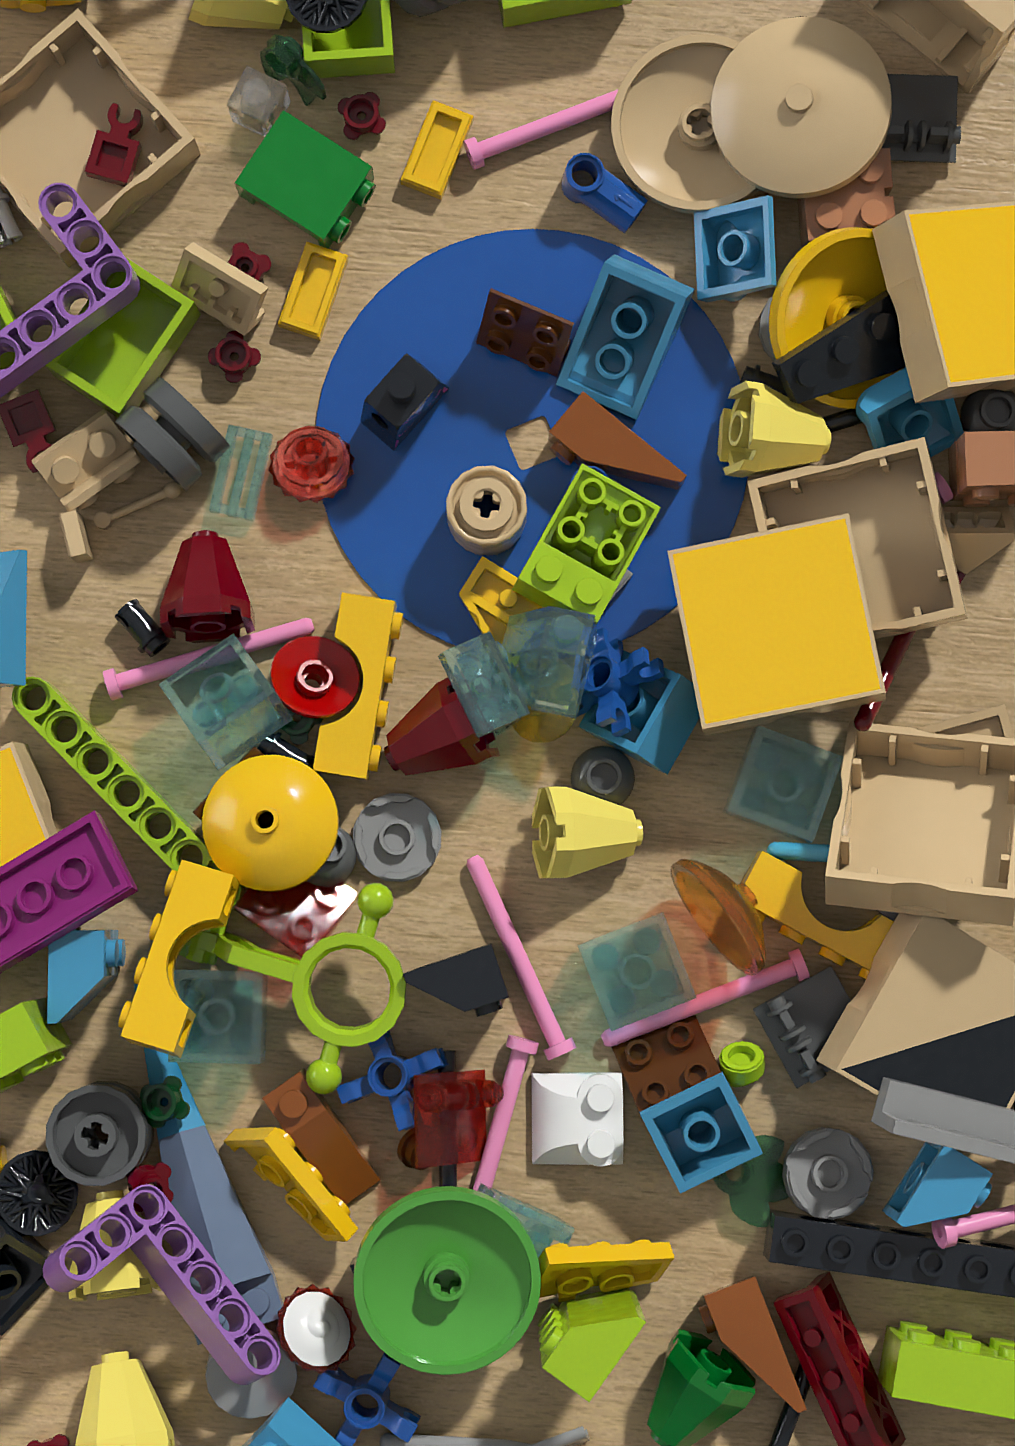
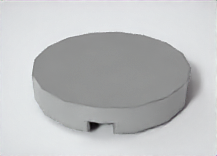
(397, 837)
(827, 1173)
(257, 1398)

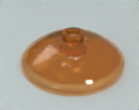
(722, 913)

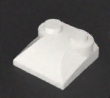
(577, 1118)

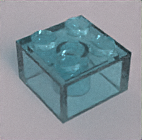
(226, 702)
(783, 784)
(636, 971)
(228, 1015)

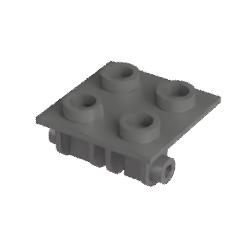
(923, 118)
(802, 1021)

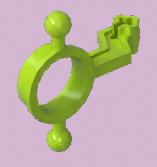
(322, 1074)

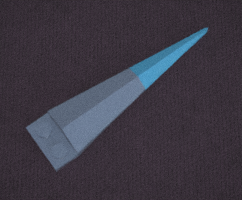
(210, 1202)

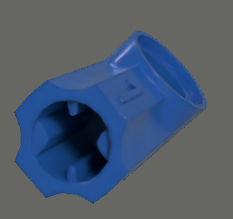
(607, 194)

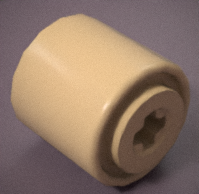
(502, 527)

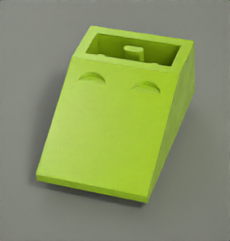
(587, 545)

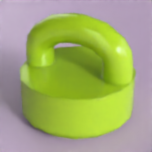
(742, 1063)

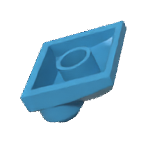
(735, 250)
(895, 418)

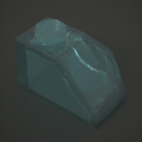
(551, 656)

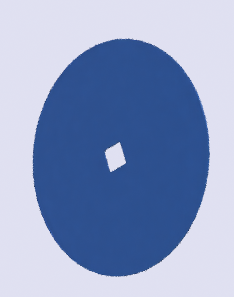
(395, 501)

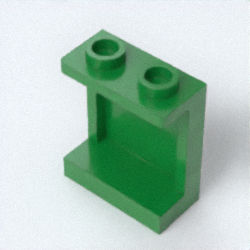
(307, 180)

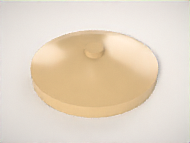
(801, 107)
(666, 126)

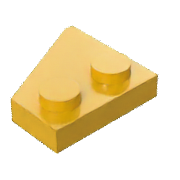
(491, 598)

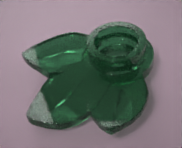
(285, 60)
(758, 1184)

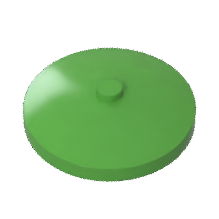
(446, 1280)

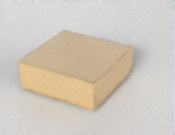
(76, 536)

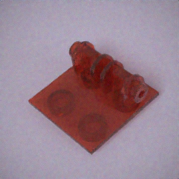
(297, 914)
(452, 1116)

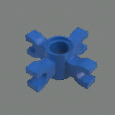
(616, 682)
(399, 1097)
(396, 1418)

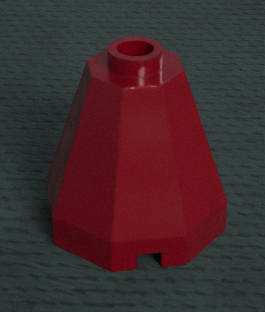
(205, 592)
(437, 736)

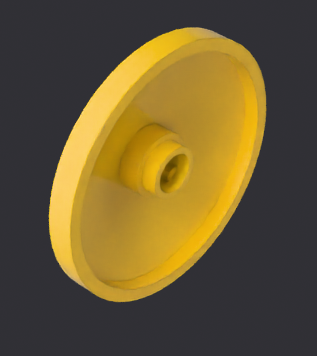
(821, 287)

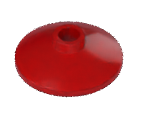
(320, 661)

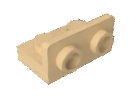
(220, 289)
(87, 461)

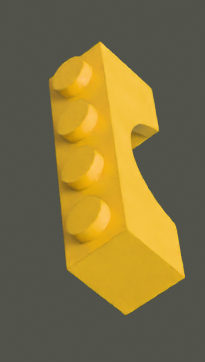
(349, 743)
(781, 900)
(196, 902)

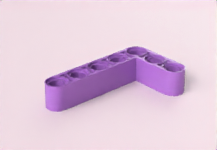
(87, 284)
(173, 1278)

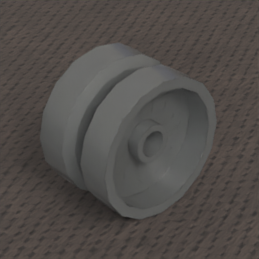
(172, 434)
(73, 1139)

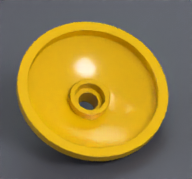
(301, 830)

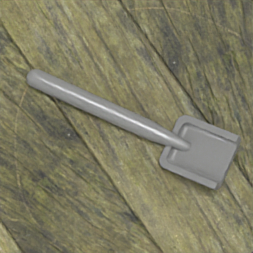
(570, 1438)

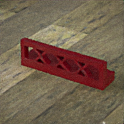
(838, 1365)

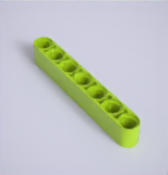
(109, 782)

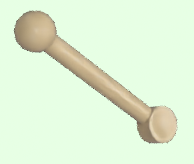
(104, 520)

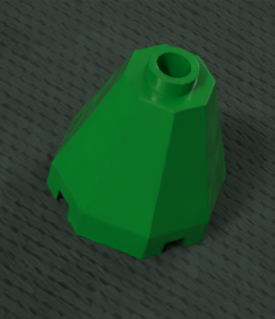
(696, 1391)

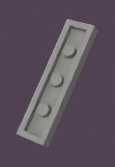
(946, 1119)

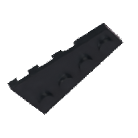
(845, 353)

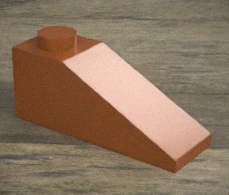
(599, 439)
(321, 1137)
(747, 1329)

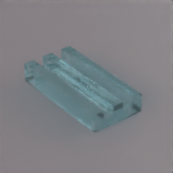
(233, 508)

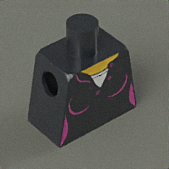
(401, 400)

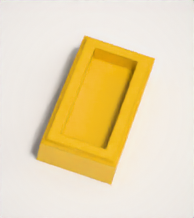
(437, 150)
(313, 291)

